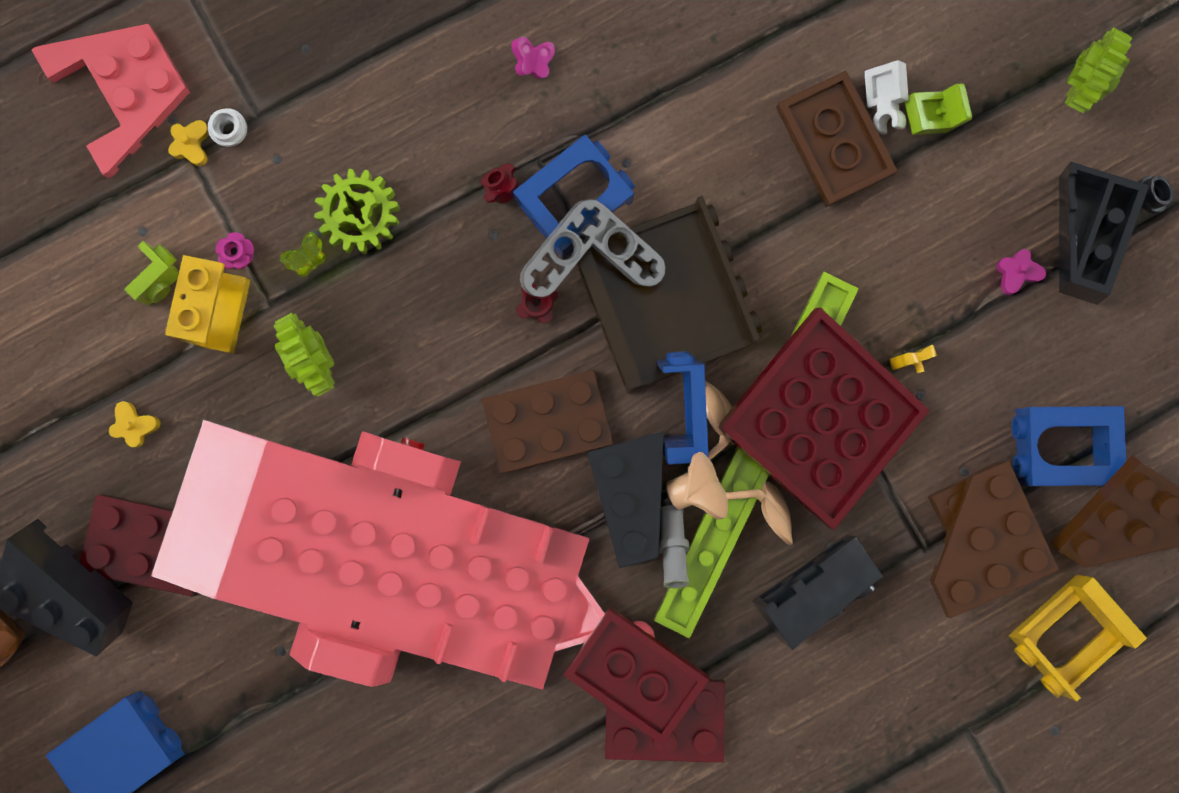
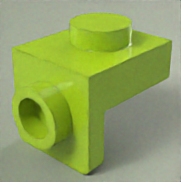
(938, 110)
(154, 281)

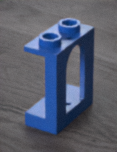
(582, 151)
(1107, 436)
(681, 448)

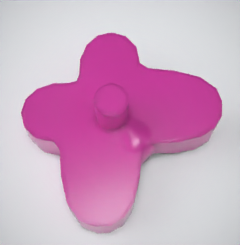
(532, 59)
(1018, 270)

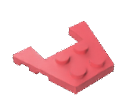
(132, 76)

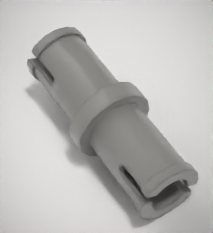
(673, 547)

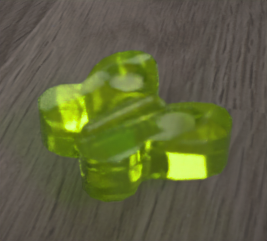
(306, 257)

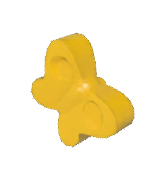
(188, 142)
(913, 358)
(132, 426)

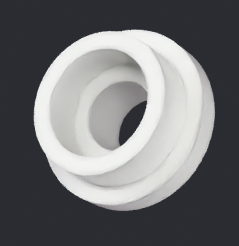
(219, 120)

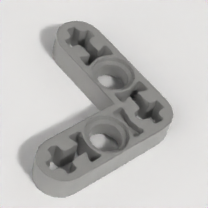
(597, 237)

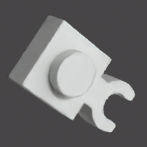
(884, 91)

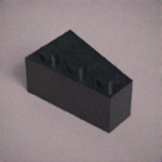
(1094, 229)
(630, 495)
(818, 591)
(59, 594)

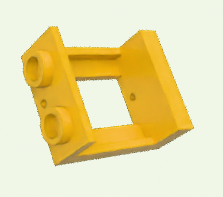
(212, 305)
(1117, 632)

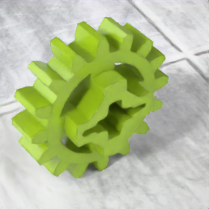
(1098, 70)
(370, 204)
(304, 354)

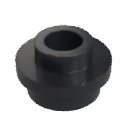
(1158, 194)

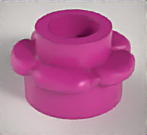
(243, 256)

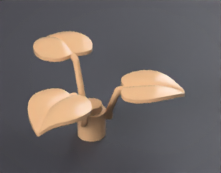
(702, 488)

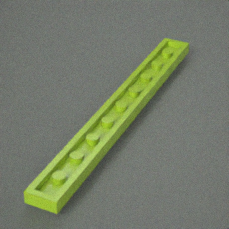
(717, 537)

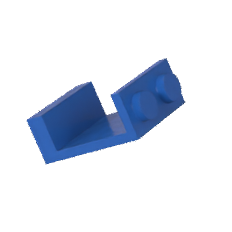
(117, 749)

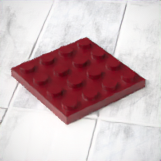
(823, 418)

